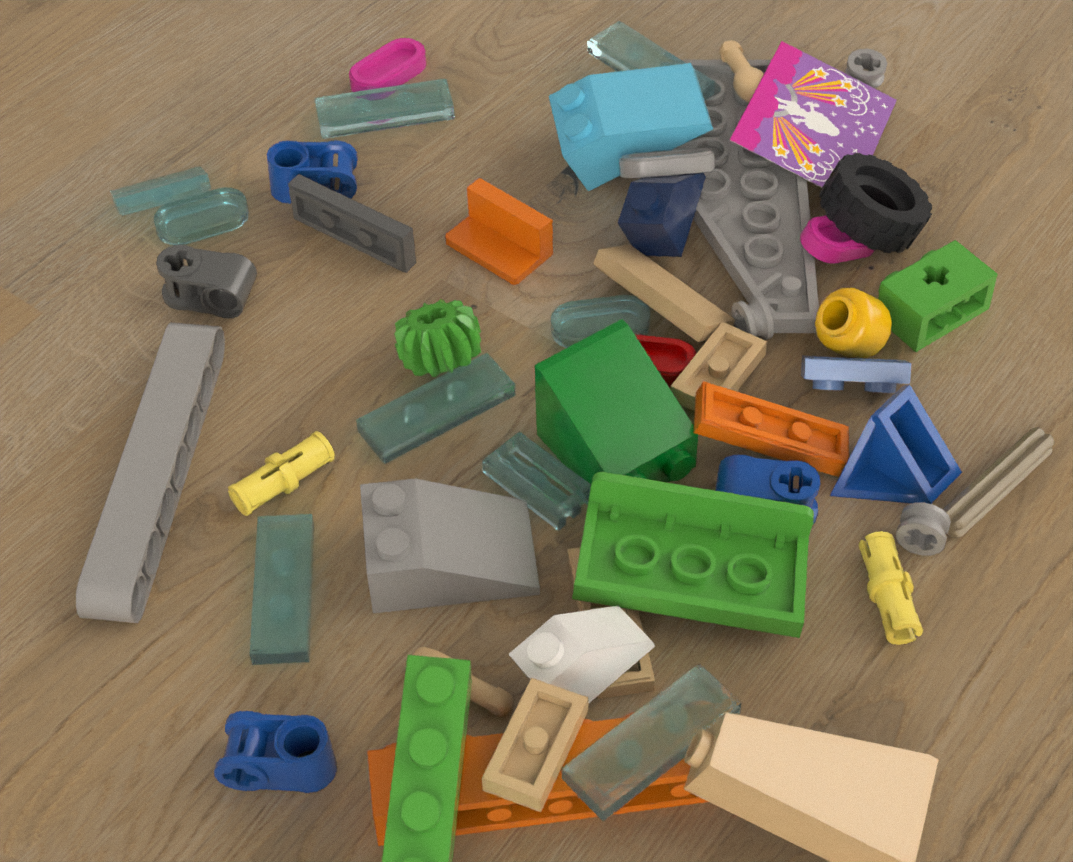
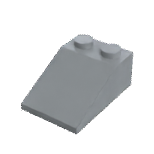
(444, 545)

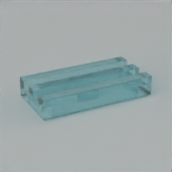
(160, 190)
(532, 485)

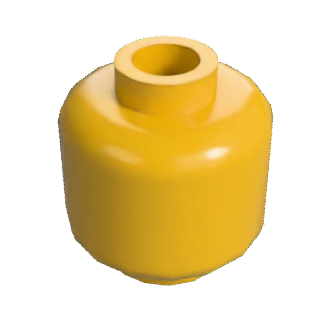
(853, 323)

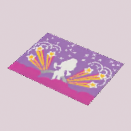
(811, 115)

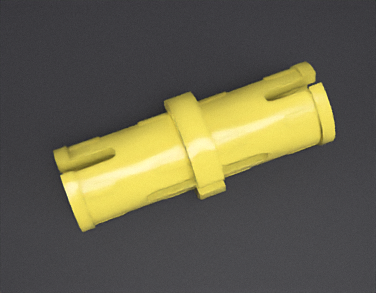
(281, 473)
(890, 588)

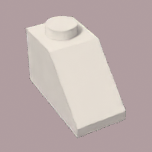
(583, 650)

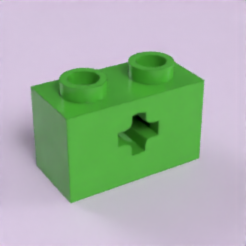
(937, 294)

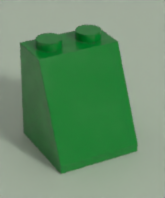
(612, 411)

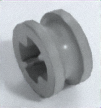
(870, 60)
(754, 317)
(923, 529)

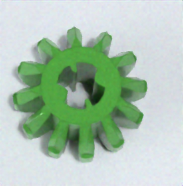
(437, 338)

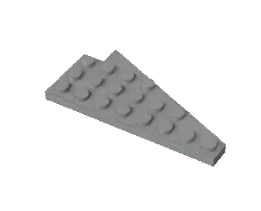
(755, 212)

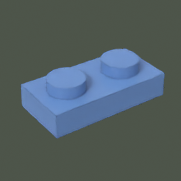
(878, 374)

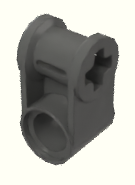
(209, 284)

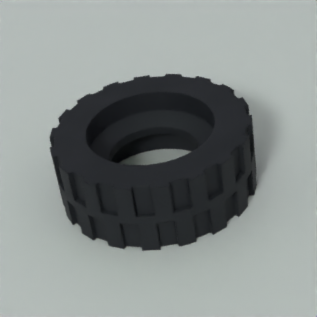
(875, 203)

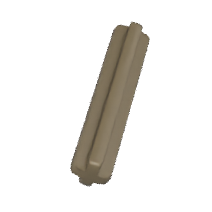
(998, 481)

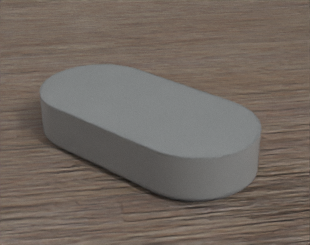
(667, 163)

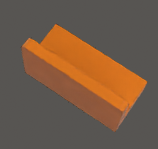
(502, 233)

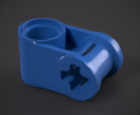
(314, 162)
(769, 480)
(266, 749)

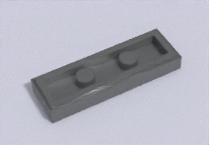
(352, 223)

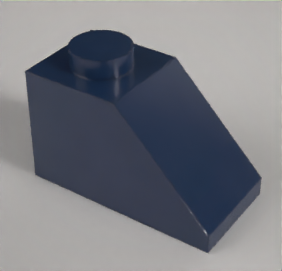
(661, 212)

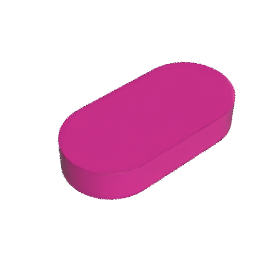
(388, 65)
(829, 244)

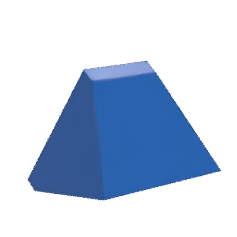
(898, 456)

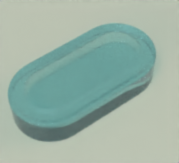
(201, 216)
(582, 318)

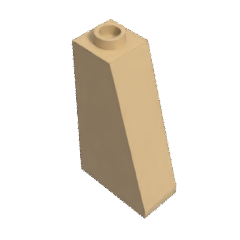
(815, 787)

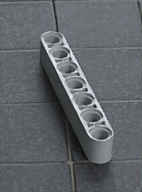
(151, 475)

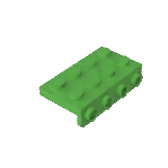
(695, 554)

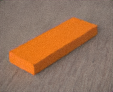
(770, 428)

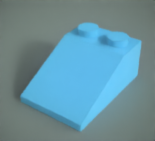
(625, 115)

